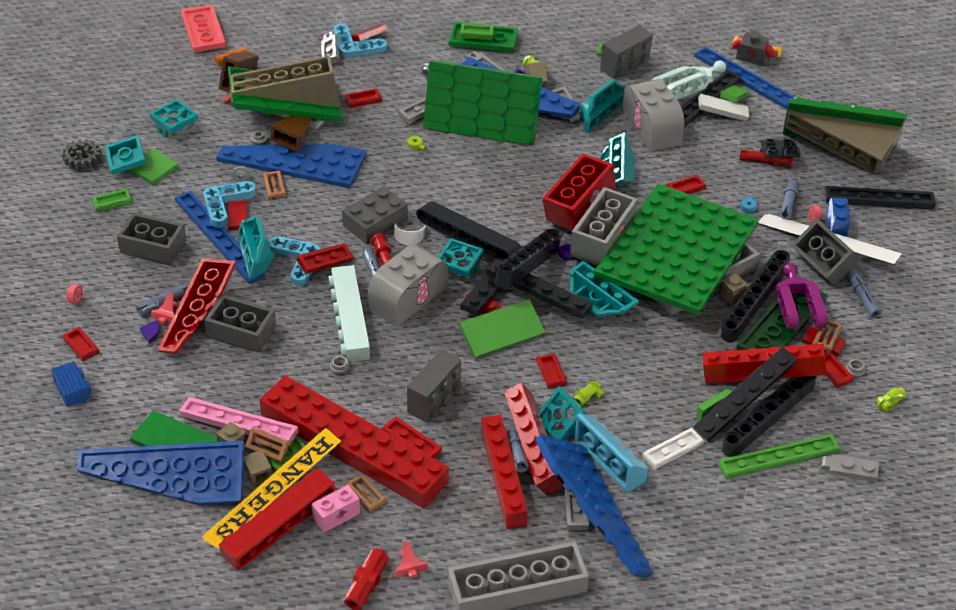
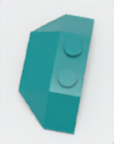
(602, 104)
(621, 156)
(255, 246)
(606, 297)

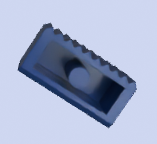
(838, 216)
(71, 383)

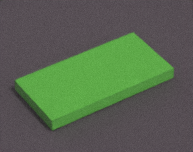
(501, 328)

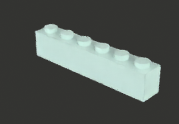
(350, 314)

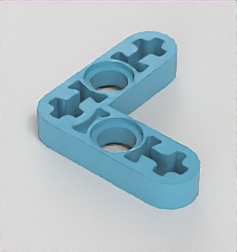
(373, 46)
(246, 189)
(304, 247)

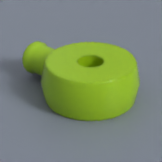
(416, 143)

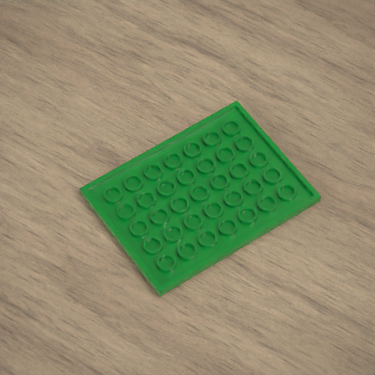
(677, 249)

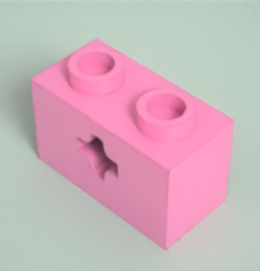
(336, 508)

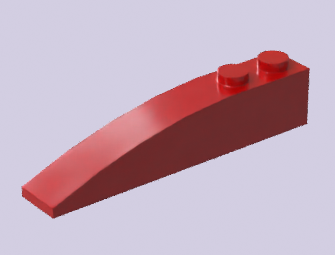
(198, 299)

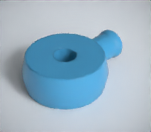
(748, 205)

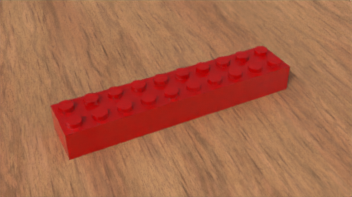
(362, 443)

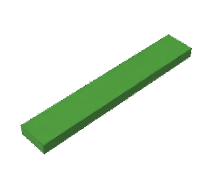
(778, 456)

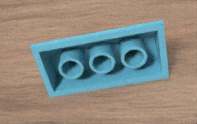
(610, 453)

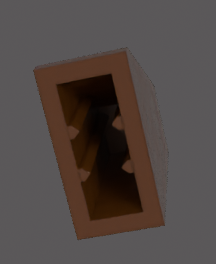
(242, 60)
(291, 132)

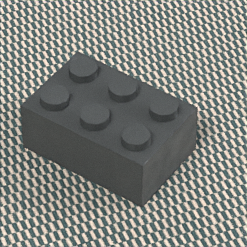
(626, 51)
(375, 214)
(151, 238)
(826, 252)
(240, 323)
(434, 386)

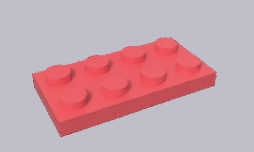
(203, 28)

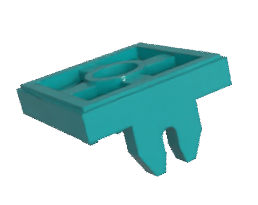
(175, 106)
(462, 248)
(550, 408)

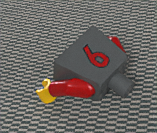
(755, 48)

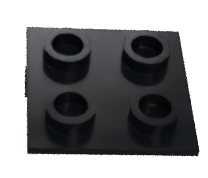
(779, 148)

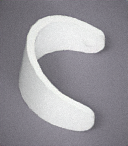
(409, 237)

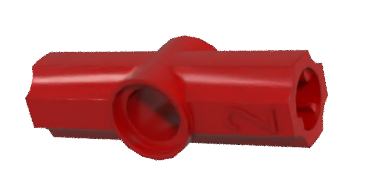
(366, 579)

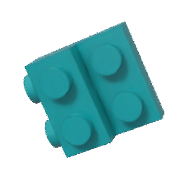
(125, 154)

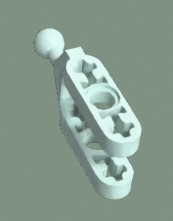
(693, 75)

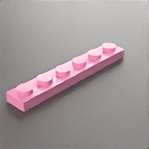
(221, 416)

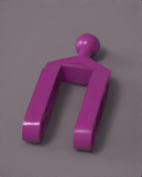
(799, 285)

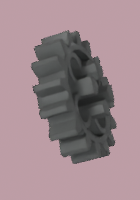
(75, 154)

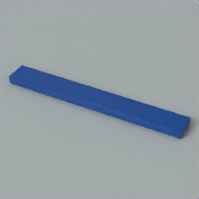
(747, 78)
(218, 236)

